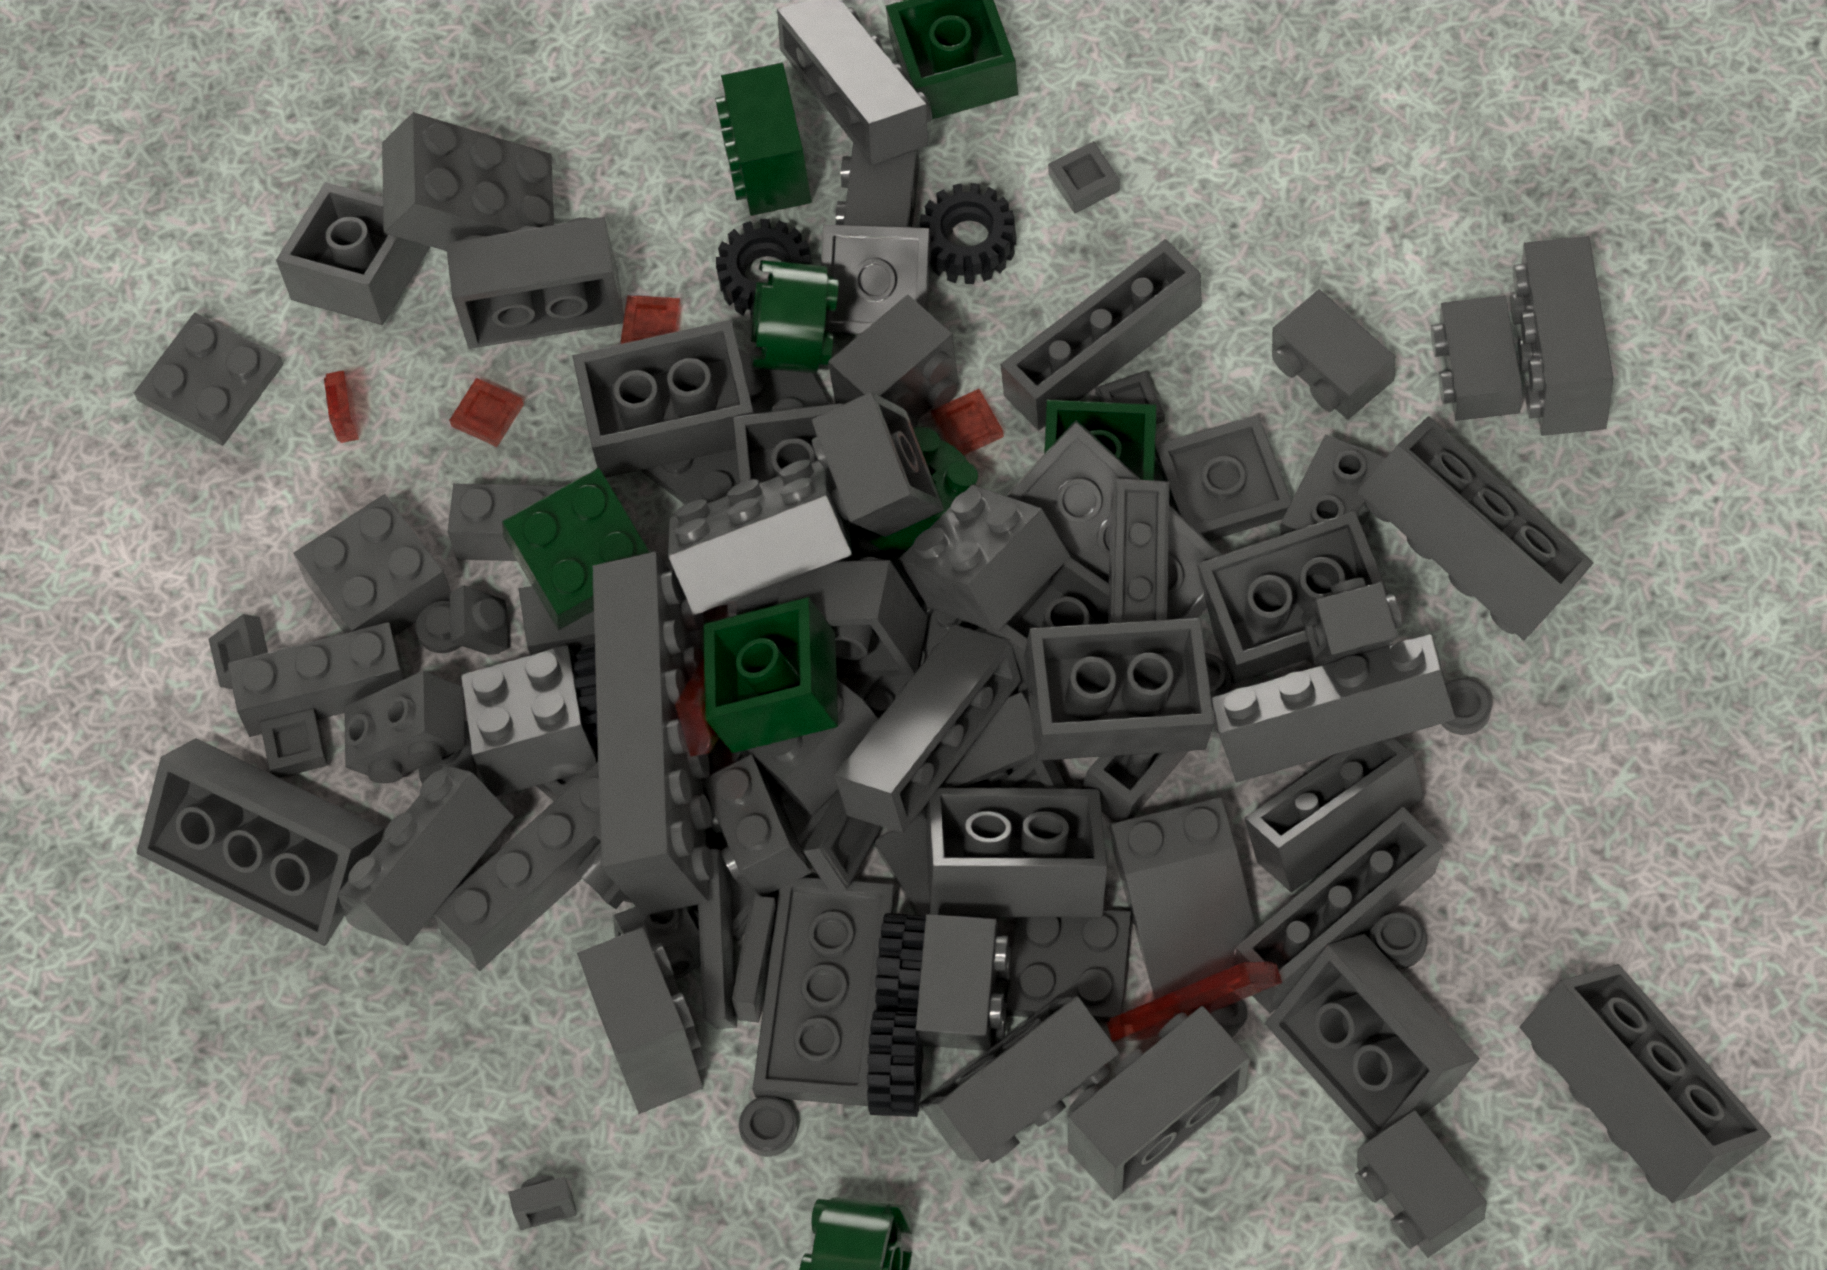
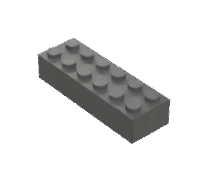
(647, 779)

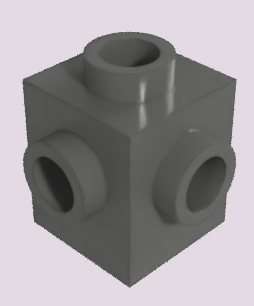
(673, 928)

